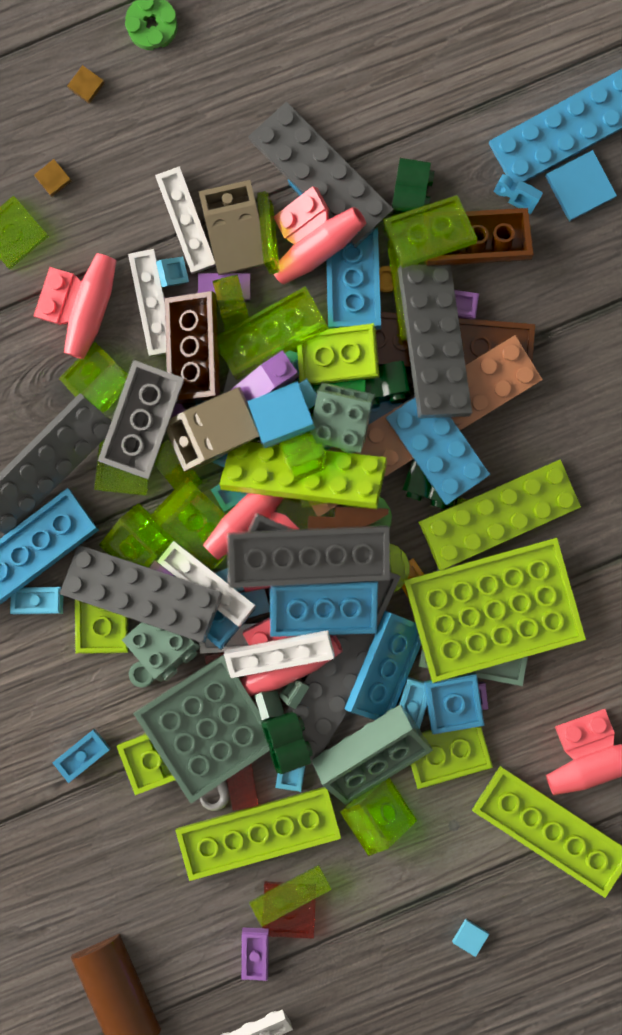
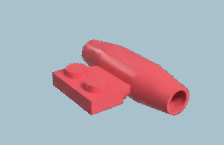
(313, 234)
(78, 302)
(240, 518)
(277, 678)
(594, 755)

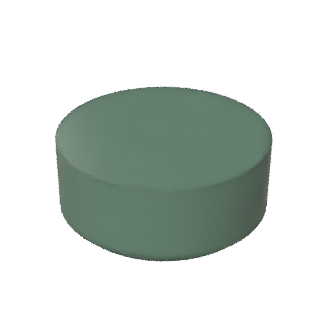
(139, 675)

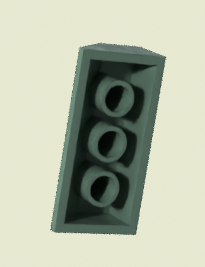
(371, 755)

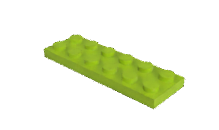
(345, 481)
(499, 514)
(551, 831)
(258, 833)

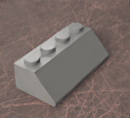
(141, 419)

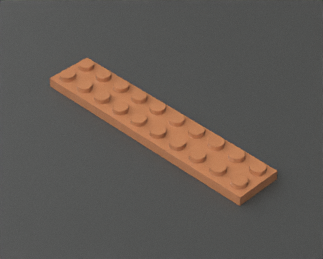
(491, 383)

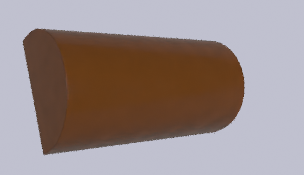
(500, 235)
(193, 345)
(115, 989)

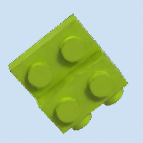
(143, 764)

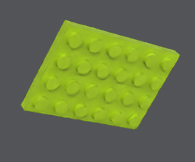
(494, 610)

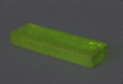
(268, 232)
(290, 895)

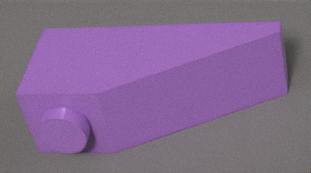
(268, 377)

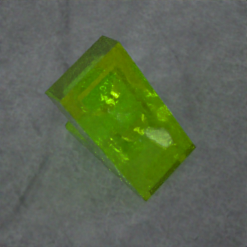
(230, 300)

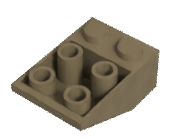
(233, 227)
(212, 429)

